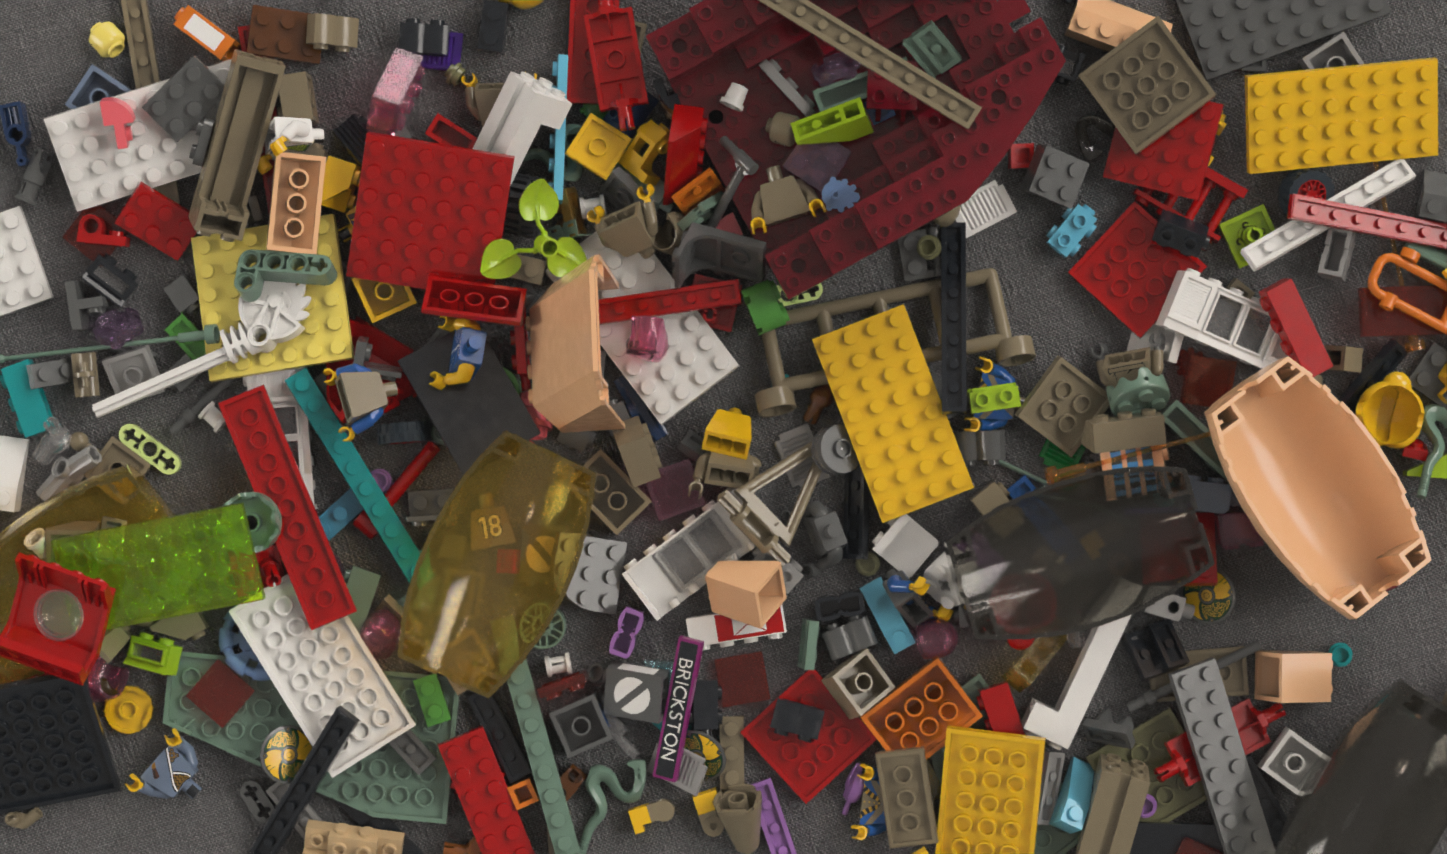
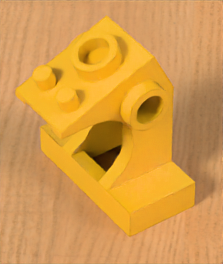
(641, 166)

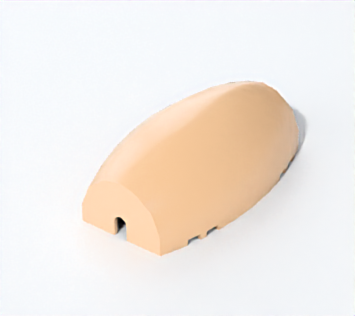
(1317, 487)

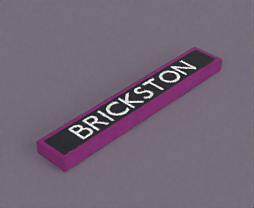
(678, 708)

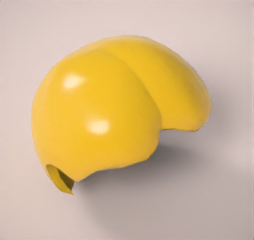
(1391, 411)

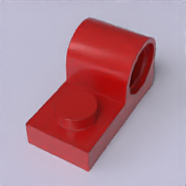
(115, 238)

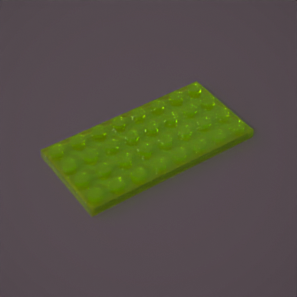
(169, 564)

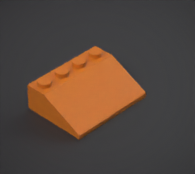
(921, 710)

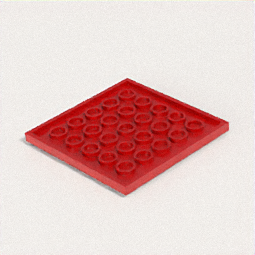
(426, 211)

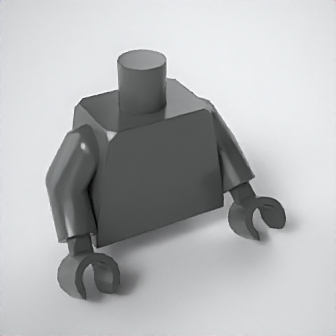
(825, 535)

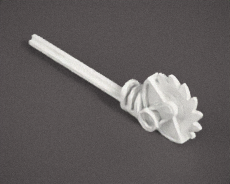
(273, 313)

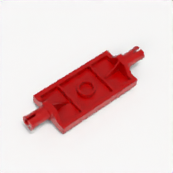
(616, 61)
(1252, 730)

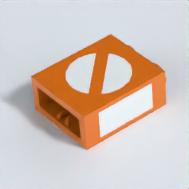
(206, 33)

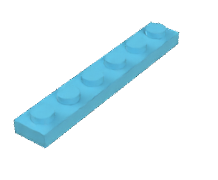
(557, 140)

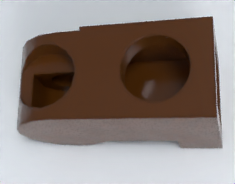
(571, 780)

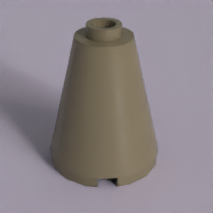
(741, 815)

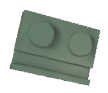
(932, 49)
(701, 213)
(808, 643)

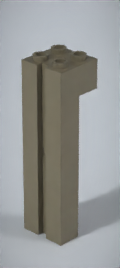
(236, 146)
(1114, 806)

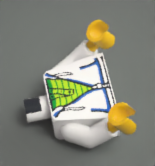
(288, 136)

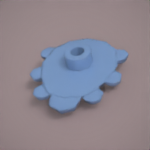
(839, 194)

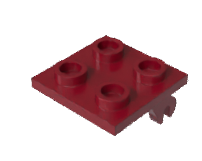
(885, 95)

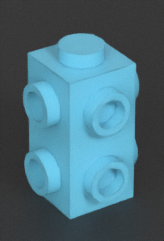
(1077, 223)

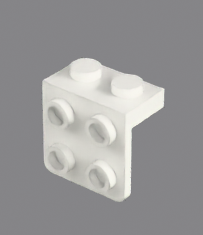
(904, 544)

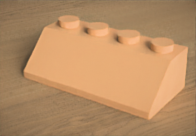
(1105, 23)
(296, 203)

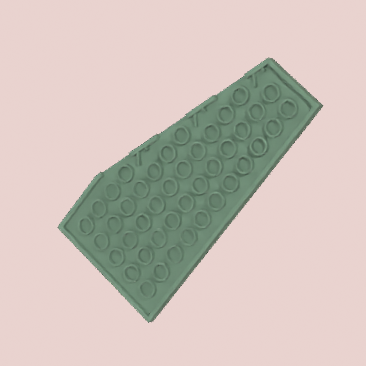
(376, 785)

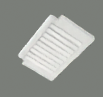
(985, 208)

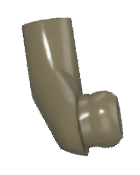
(23, 820)

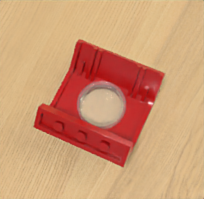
(56, 619)

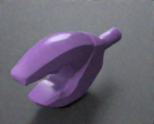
(853, 787)

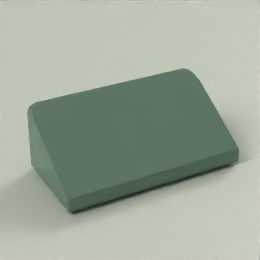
(1431, 255)

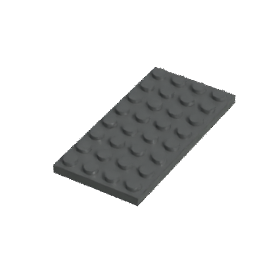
(1245, 32)

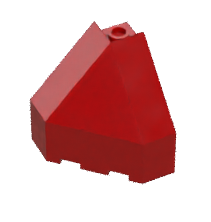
(384, 351)

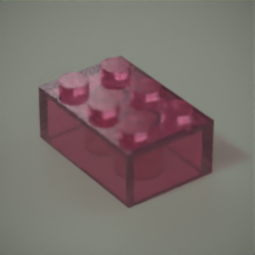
(395, 92)

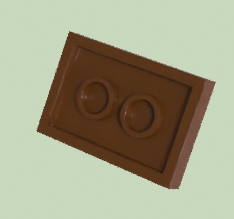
(280, 35)

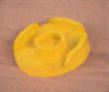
(130, 710)

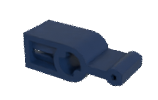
(15, 118)

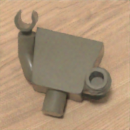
(723, 471)

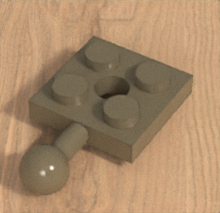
(112, 453)

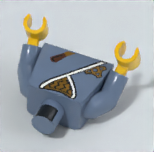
(170, 771)

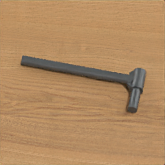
(745, 166)

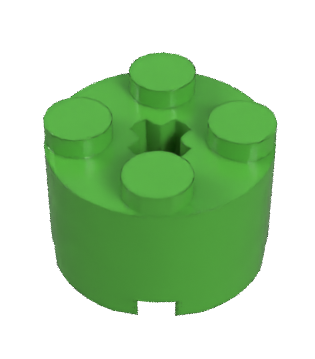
(764, 307)

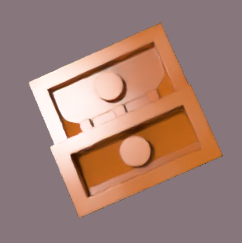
(697, 191)

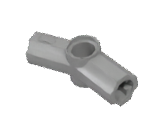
(69, 471)

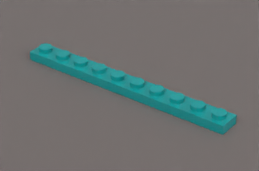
(354, 471)

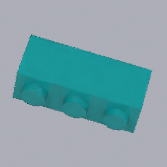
(30, 405)

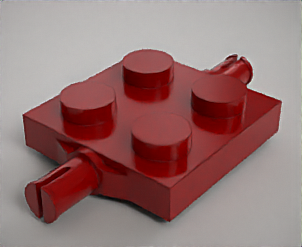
(521, 360)

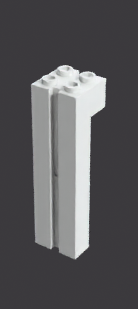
(519, 114)
(1062, 721)

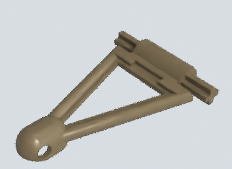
(757, 520)

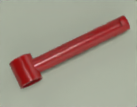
(399, 487)

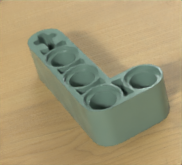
(316, 270)

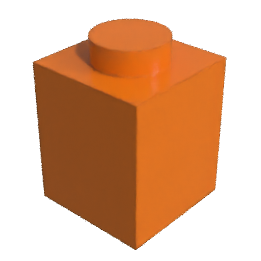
(523, 792)

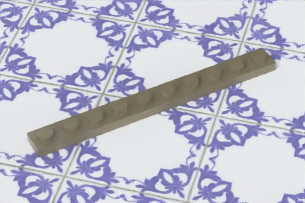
(878, 59)
(144, 62)

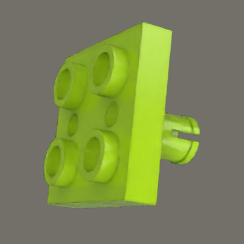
(1232, 230)

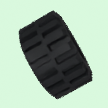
(514, 222)

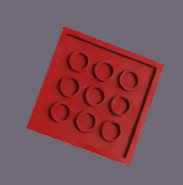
(1174, 161)
(1131, 270)
(804, 764)

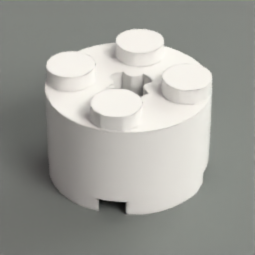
(941, 582)

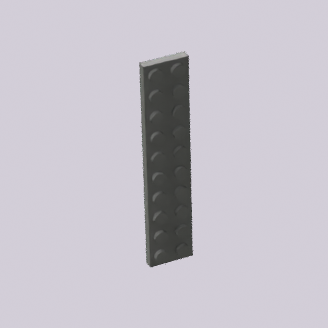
(1221, 759)

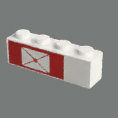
(720, 629)

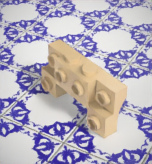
(342, 838)

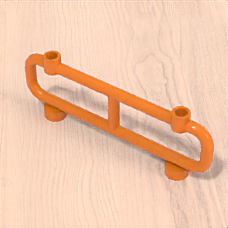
(1407, 260)

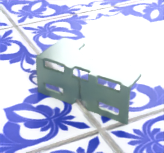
(566, 231)

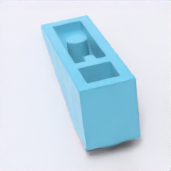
(887, 616)
(1074, 797)

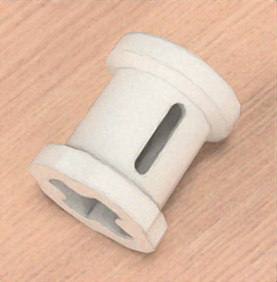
(589, 204)
(213, 417)
(565, 666)

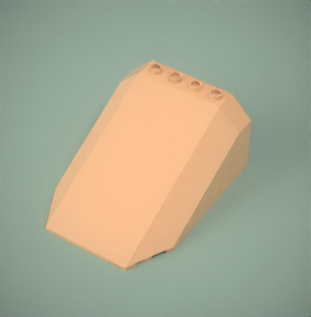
(568, 351)

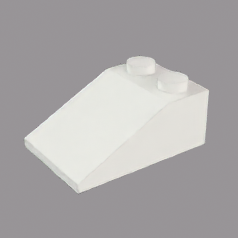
(12, 471)

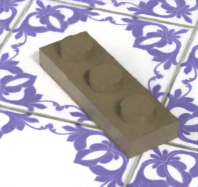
(733, 746)

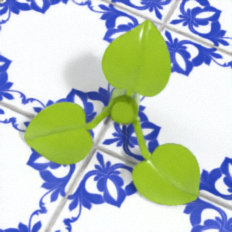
(563, 255)

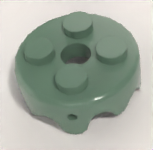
(1141, 393)
(267, 516)

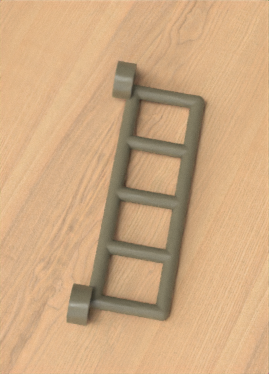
(1009, 350)

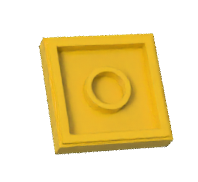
(598, 146)

